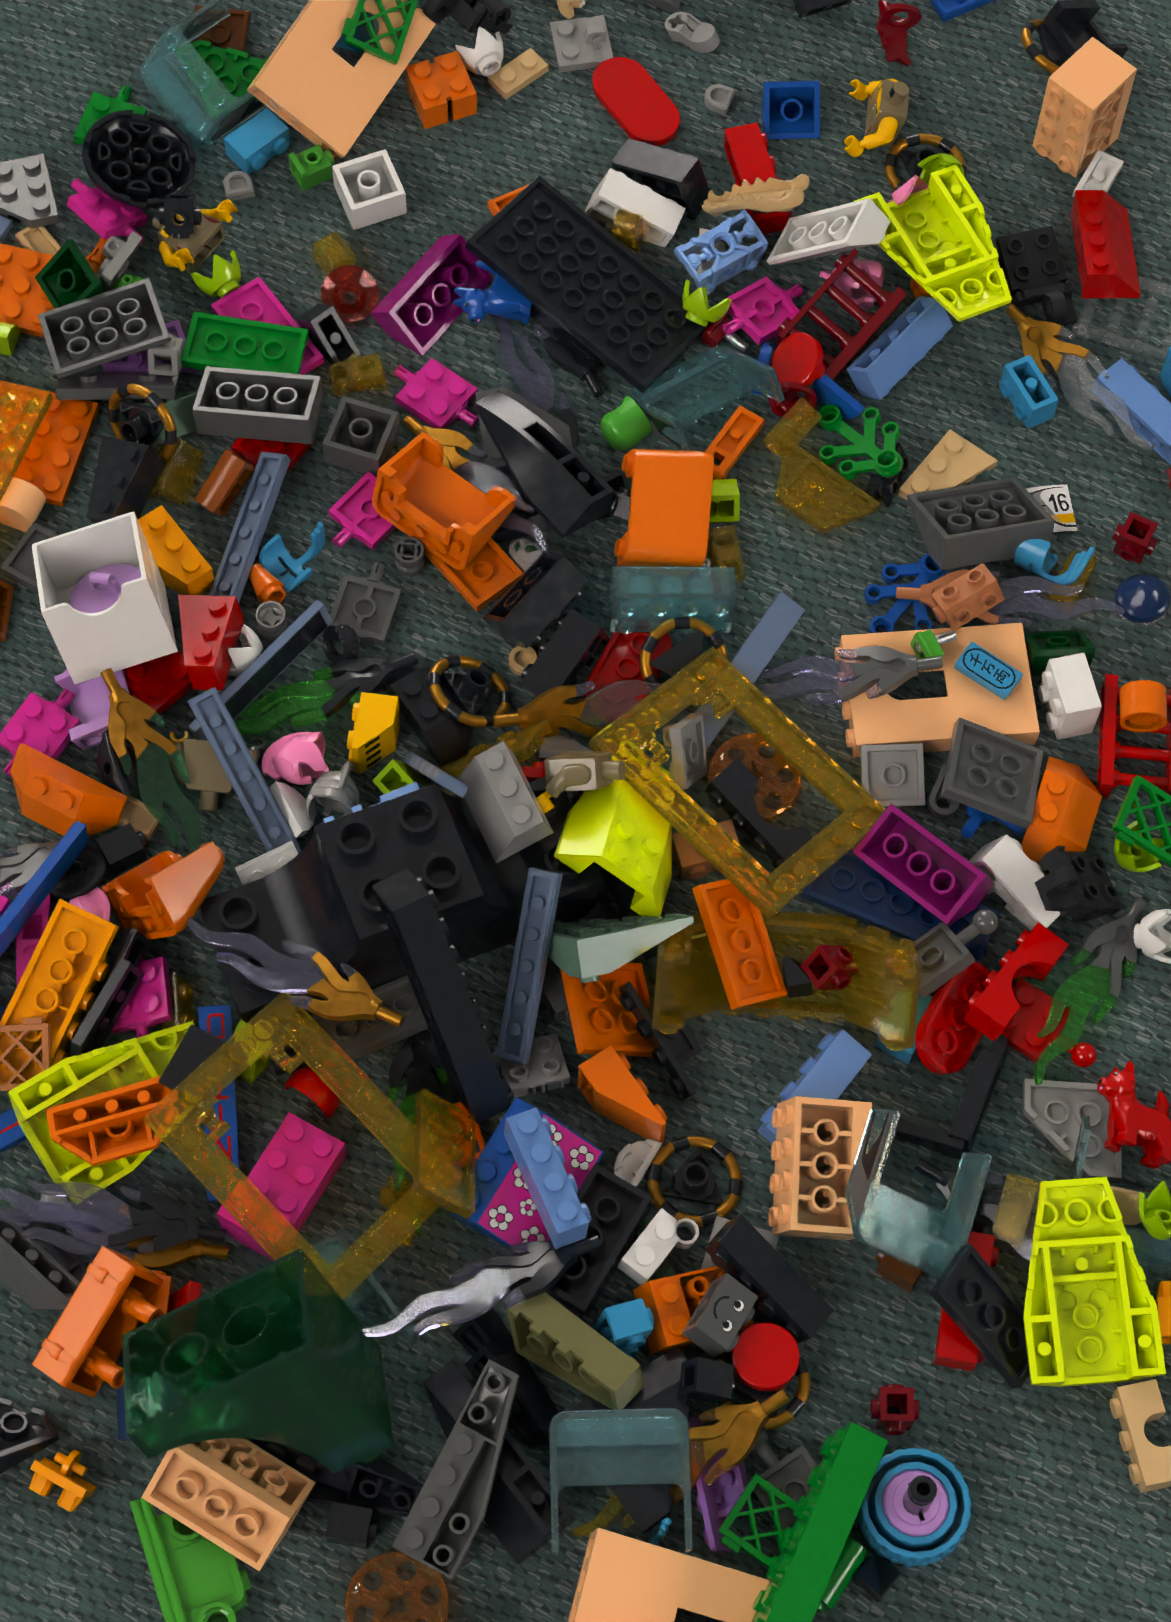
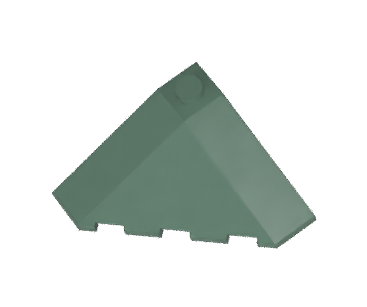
(605, 945)

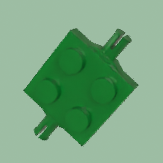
(102, 105)

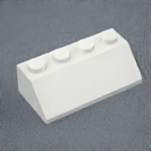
(830, 232)

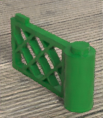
(351, 24)
(1145, 842)
(846, 1566)

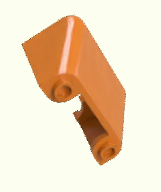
(437, 504)
(667, 508)
(164, 890)

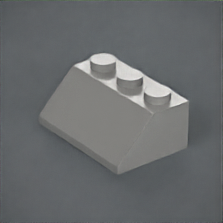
(503, 802)

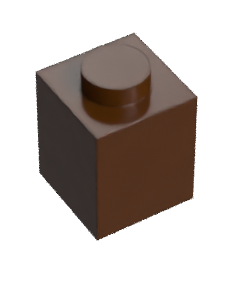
(898, 1272)

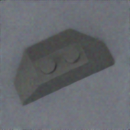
(37, 1269)

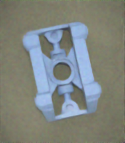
(726, 263)

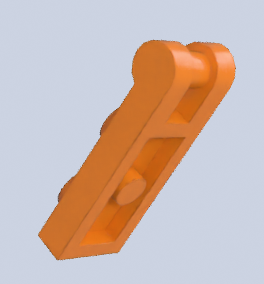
(734, 440)

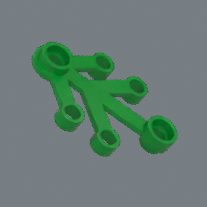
(861, 445)

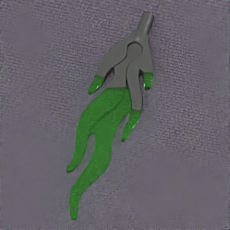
(1102, 977)

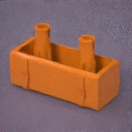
(90, 1329)

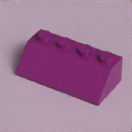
(423, 300)
(923, 866)

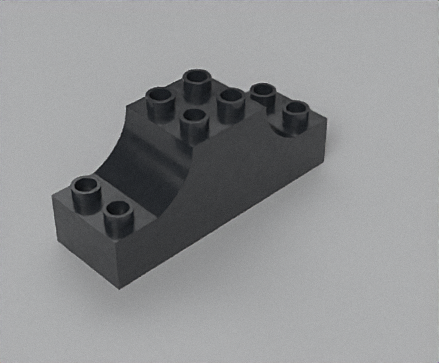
(329, 902)

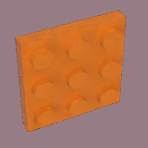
(19, 291)
(599, 1015)

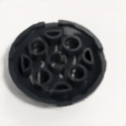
(138, 158)

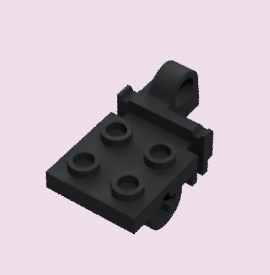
(471, 14)
(1037, 273)
(1077, 885)

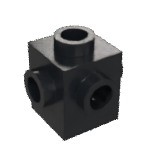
(180, 205)

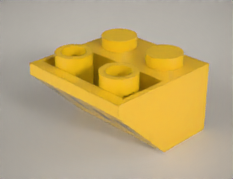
(374, 731)

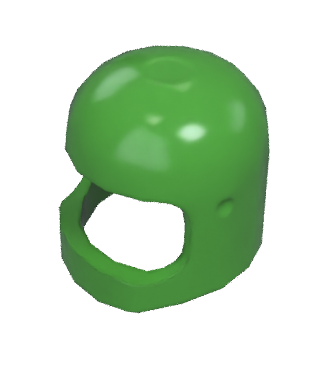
(625, 425)

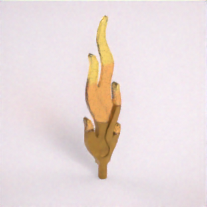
(735, 1433)

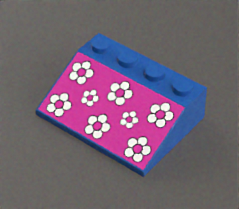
(501, 1197)

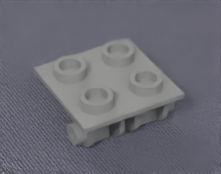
(545, 1067)

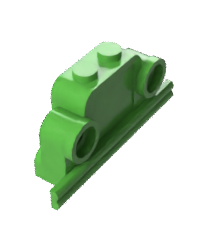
(188, 1571)

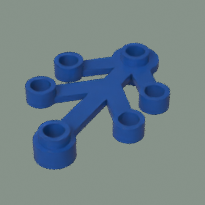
(923, 575)

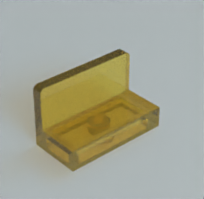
(178, 473)
(1015, 1209)

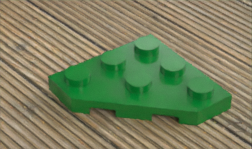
(230, 65)

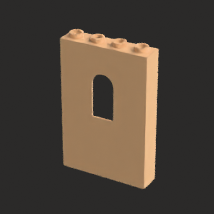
(320, 89)
(933, 719)
(648, 1583)

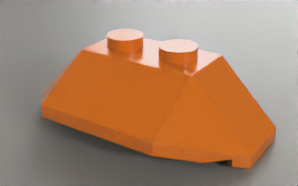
(61, 795)
(1062, 811)
(108, 1123)

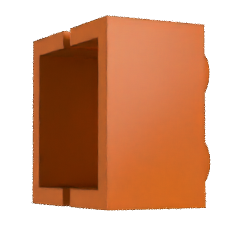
(435, 84)

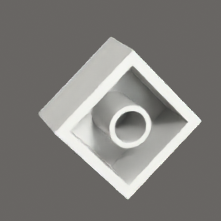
(369, 189)
(1069, 696)

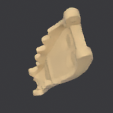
(759, 197)

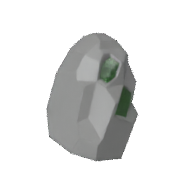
(524, 553)

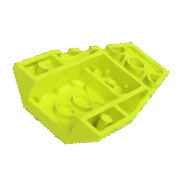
(946, 245)
(624, 838)
(83, 1077)
(1086, 1293)

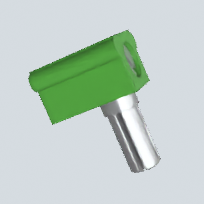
(928, 645)

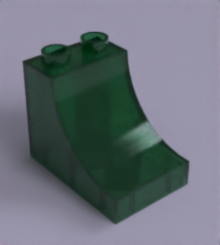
(260, 1362)

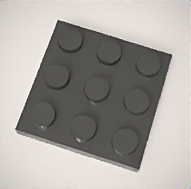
(992, 773)

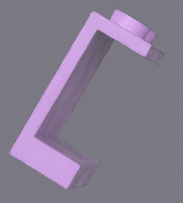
(90, 706)

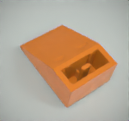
(620, 1096)
(673, 1304)

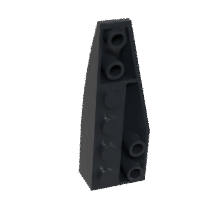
(545, 465)
(363, 1484)
(520, 1494)

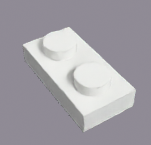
(1100, 173)

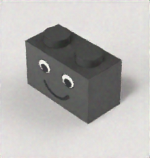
(720, 1315)

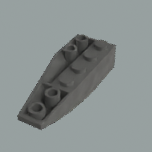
(462, 1478)

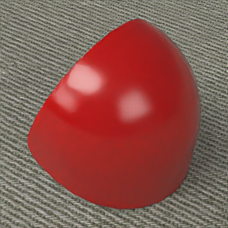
(312, 1086)

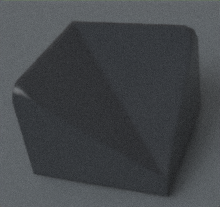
(795, 978)
(876, 1576)

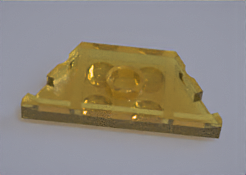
(819, 492)
(521, 743)

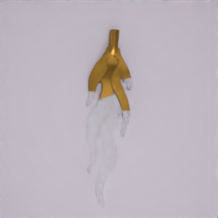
(1075, 378)

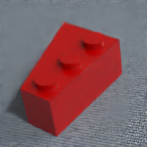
(208, 630)

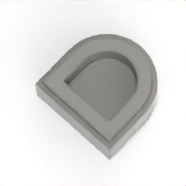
(719, 98)
(238, 186)

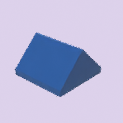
(791, 109)

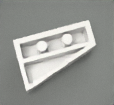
(618, 192)
(1014, 880)

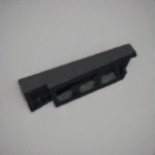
(112, 992)
(532, 1406)

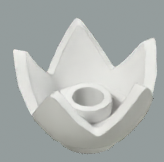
(486, 56)
(245, 656)
(1152, 937)

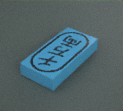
(988, 671)

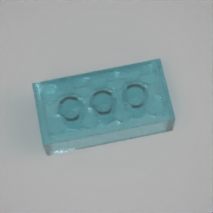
(650, 595)

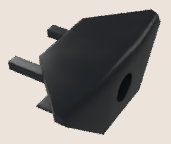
(112, 770)

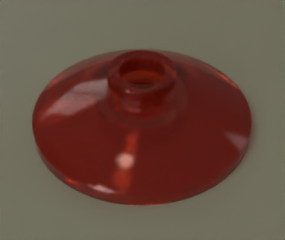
(353, 280)

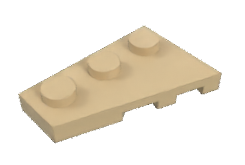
(948, 466)

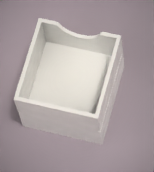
(128, 631)

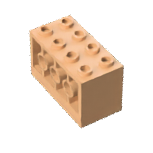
(1083, 107)
(813, 1165)
(230, 1495)

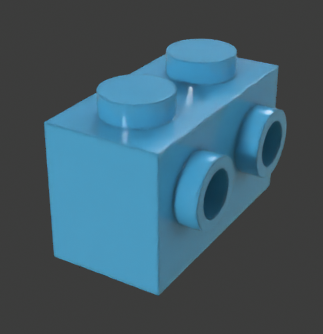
(1028, 392)
(626, 1325)

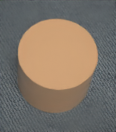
(21, 504)

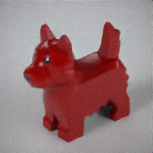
(1134, 1122)

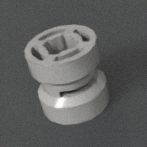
(266, 616)

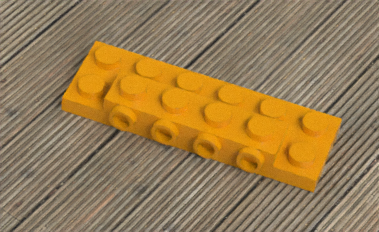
(58, 984)

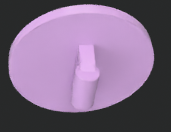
(101, 587)

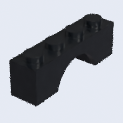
(734, 792)

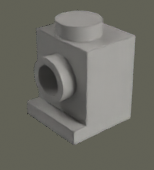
(168, 351)

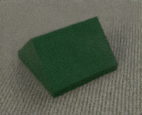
(68, 277)
(1055, 644)

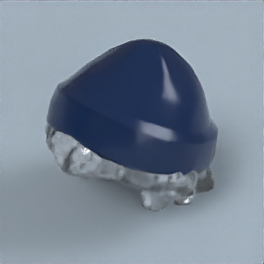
(1143, 599)

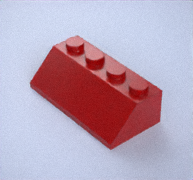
(1103, 246)

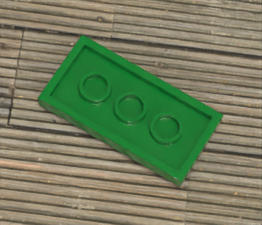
(243, 344)

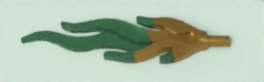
(153, 757)

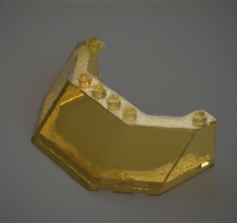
(878, 998)

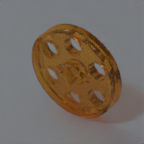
(765, 770)
(395, 1588)

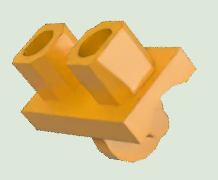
(50, 1473)

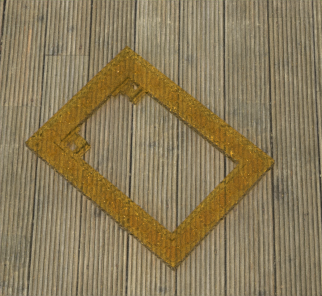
(718, 682)
(190, 1104)

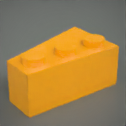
(175, 555)

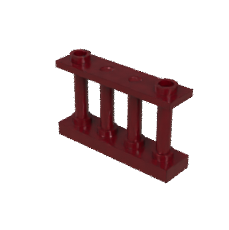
(868, 322)

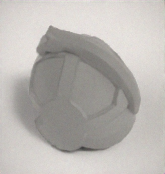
(334, 792)

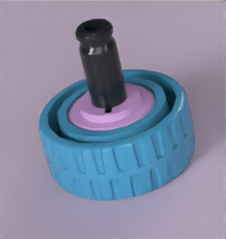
(915, 1508)

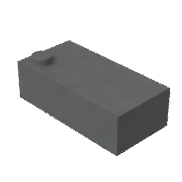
(258, 405)

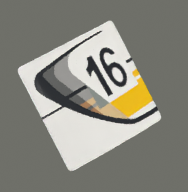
(1058, 505)

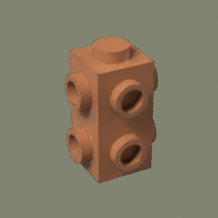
(967, 597)

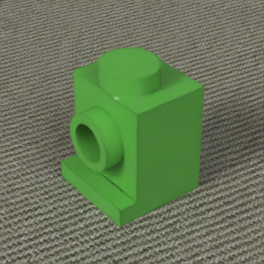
(311, 166)

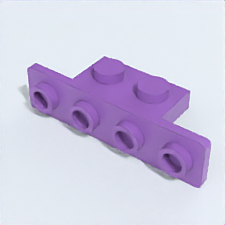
(718, 1498)

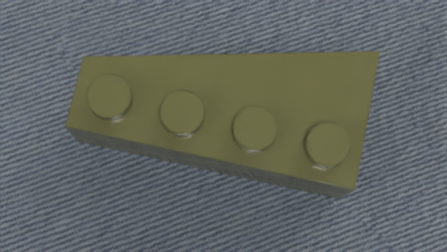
(574, 1351)

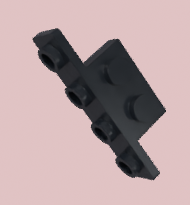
(669, 1049)

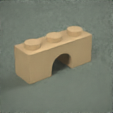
(1134, 1407)

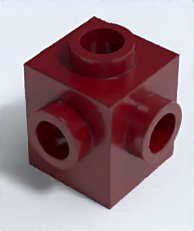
(1135, 538)
(830, 967)
(899, 1398)

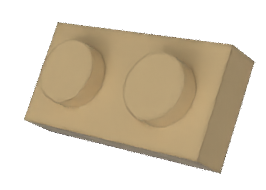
(518, 73)

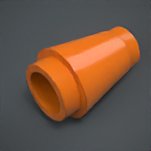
(266, 585)

